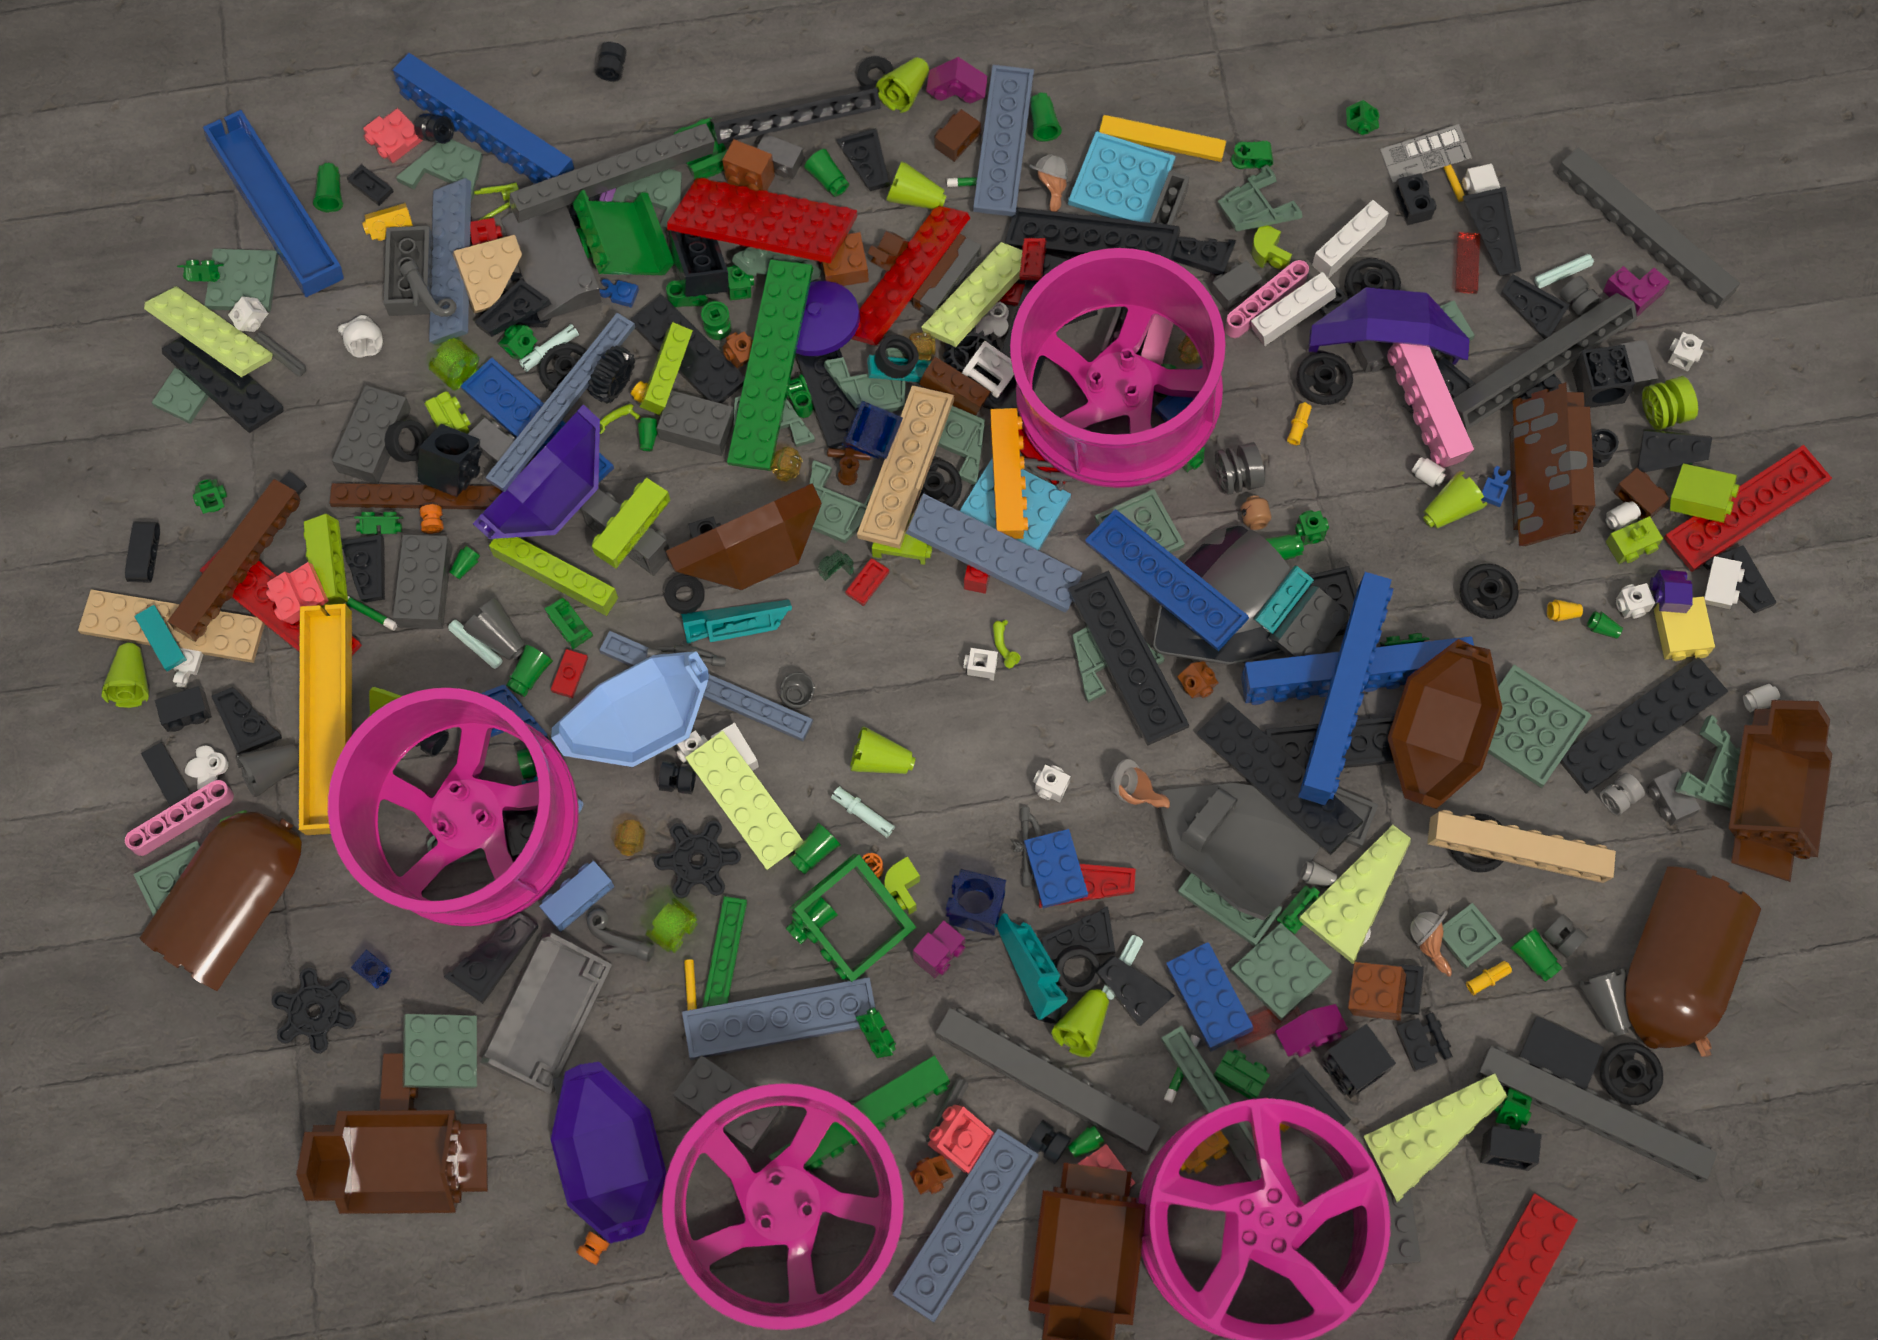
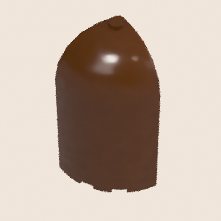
(224, 895)
(1688, 958)

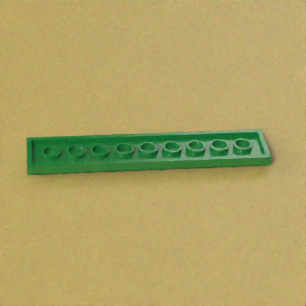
(770, 365)

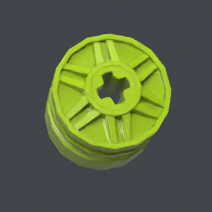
(1670, 402)

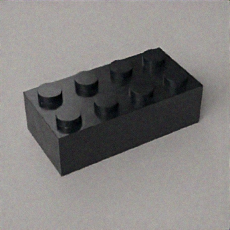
(698, 264)

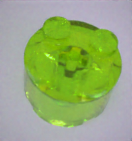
(454, 363)
(672, 925)

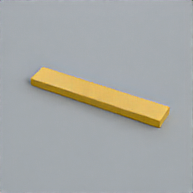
(1164, 138)

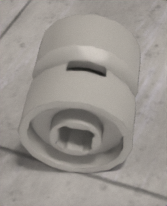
(1621, 794)

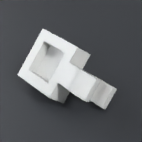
(188, 667)

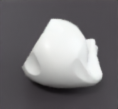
(361, 336)

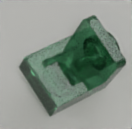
(831, 564)

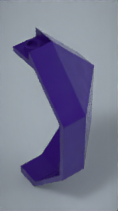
(1391, 318)
(550, 485)
(607, 1153)

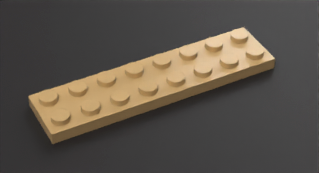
(905, 467)
(226, 636)

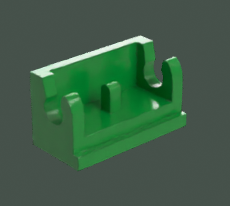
(568, 623)

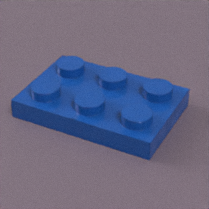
(1055, 868)

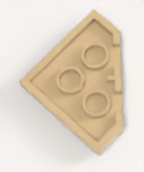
(487, 270)

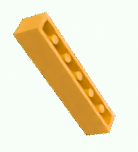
(1007, 472)

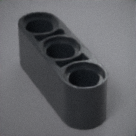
(142, 551)

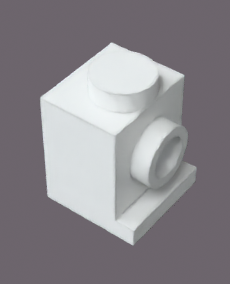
(984, 657)

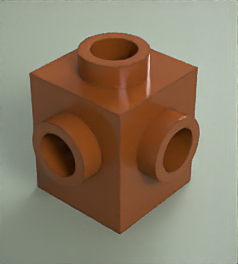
(738, 348)
(1198, 680)
(926, 1175)

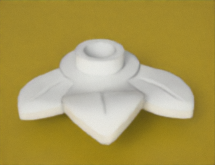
(994, 323)
(203, 766)

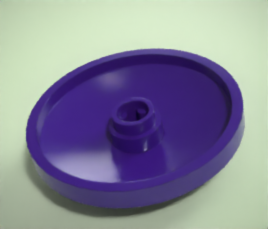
(828, 319)

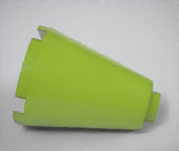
(902, 85)
(915, 189)
(1454, 502)
(126, 678)
(880, 755)
(1083, 1024)

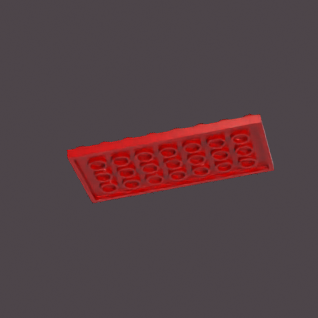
(762, 220)

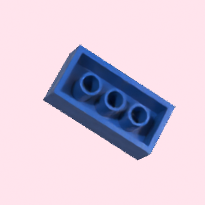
(1209, 996)

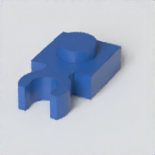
(621, 293)
(1495, 489)

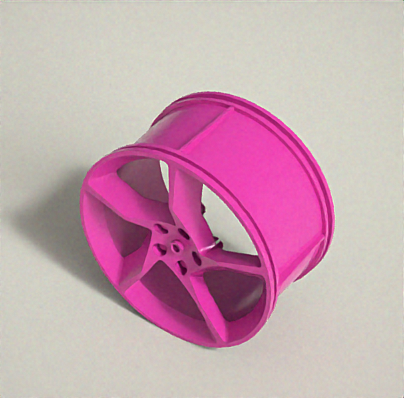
(1119, 378)
(460, 815)
(782, 1207)
(1267, 1221)

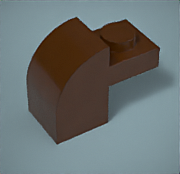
(888, 250)

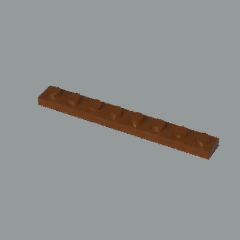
(410, 496)

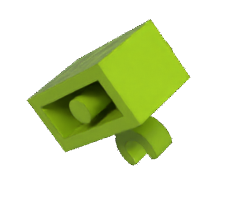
(1634, 540)

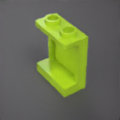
(910, 548)

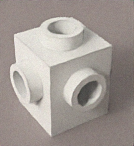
(248, 314)
(1685, 351)
(1635, 600)
(686, 746)
(1051, 783)

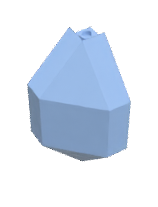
(636, 711)

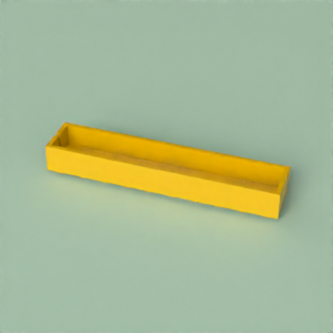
(323, 707)

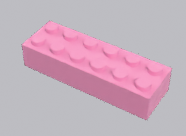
(1431, 403)

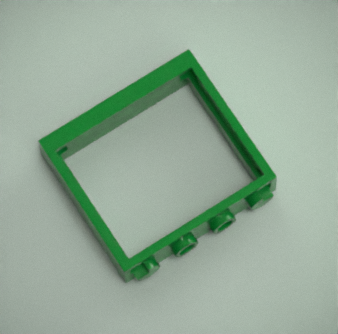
(815, 935)

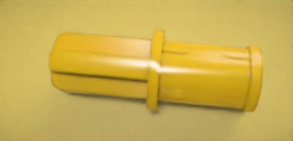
(1299, 424)
(1488, 977)

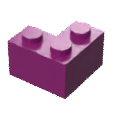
(958, 79)
(1641, 292)
(938, 949)
(1312, 1029)

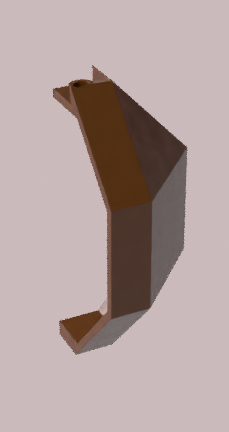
(752, 544)
(1445, 723)

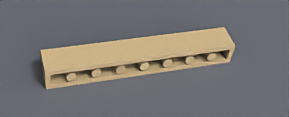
(1521, 846)

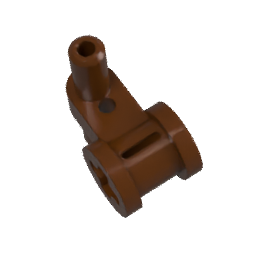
(848, 464)

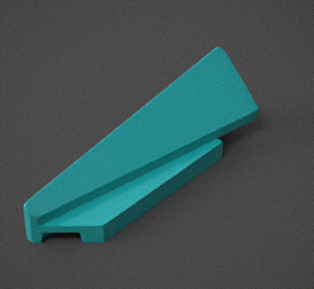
(734, 621)
(1032, 966)

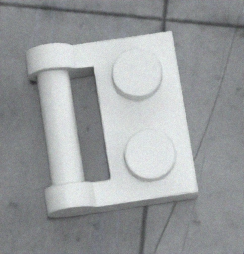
(993, 362)

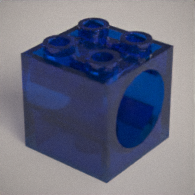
(872, 430)
(971, 881)

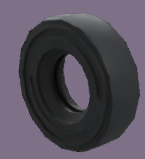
(872, 63)
(689, 606)

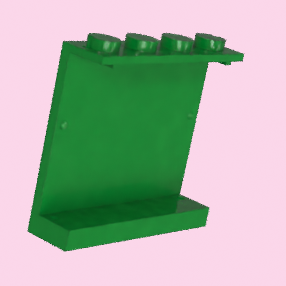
(624, 236)

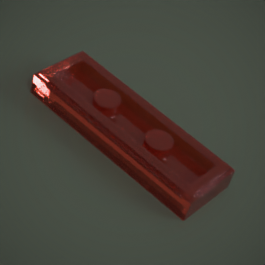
(1467, 263)
(1264, 1025)

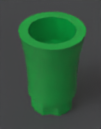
(1044, 118)
(827, 172)
(328, 189)
(1287, 545)
(528, 670)
(814, 849)
(820, 914)
(1537, 955)

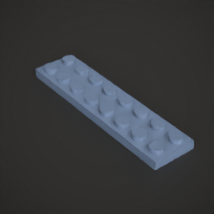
(1003, 140)
(450, 233)
(993, 552)
(776, 1018)
(965, 1225)

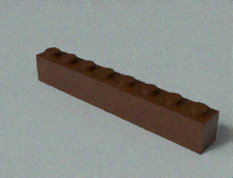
(234, 560)

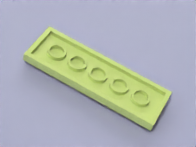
(976, 295)
(208, 331)
(744, 800)

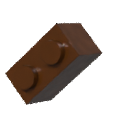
(957, 135)
(1642, 491)

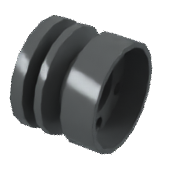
(1244, 467)

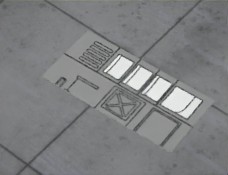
(1426, 153)

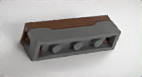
(947, 275)

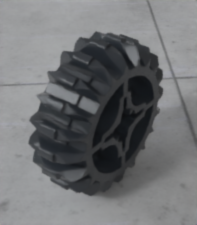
(966, 349)
(611, 374)

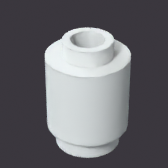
(1429, 472)
(1623, 515)
(1760, 697)

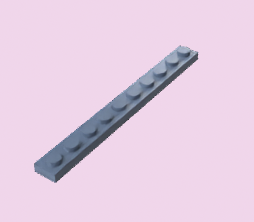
(557, 405)
(721, 692)

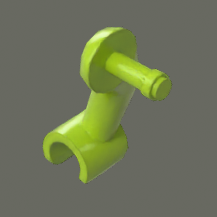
(622, 411)
(1011, 658)

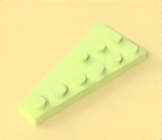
(1353, 900)
(1423, 1138)

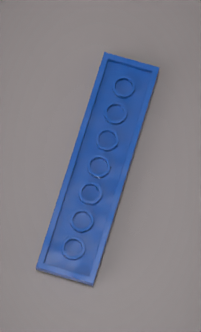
(511, 403)
(1167, 580)

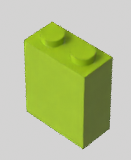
(1704, 493)

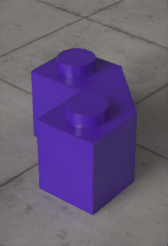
(1672, 591)

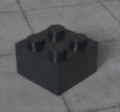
(1511, 1147)

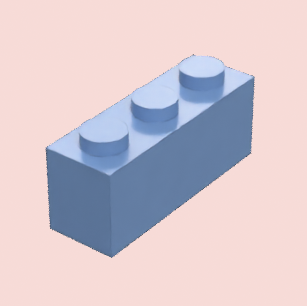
(576, 895)

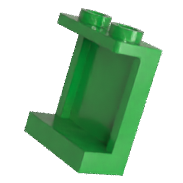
(708, 165)

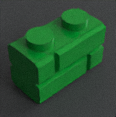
(1241, 1074)

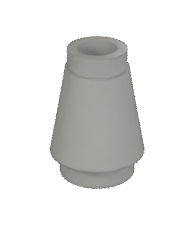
(1317, 874)

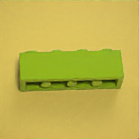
(666, 368)
(630, 523)
(326, 555)

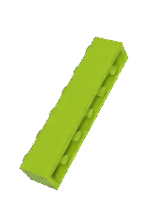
(555, 573)

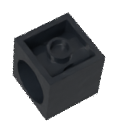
(1604, 376)
(449, 460)
(1357, 1061)

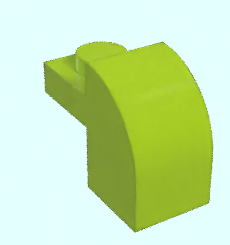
(1266, 250)
(898, 880)

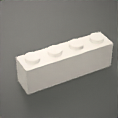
(1350, 239)
(1293, 308)

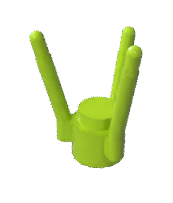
(505, 191)

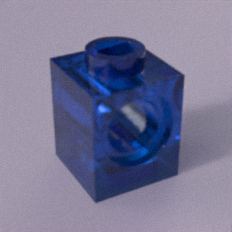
(363, 966)

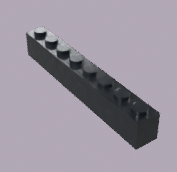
(795, 113)

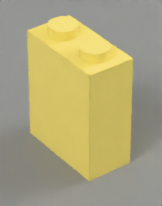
(1685, 633)

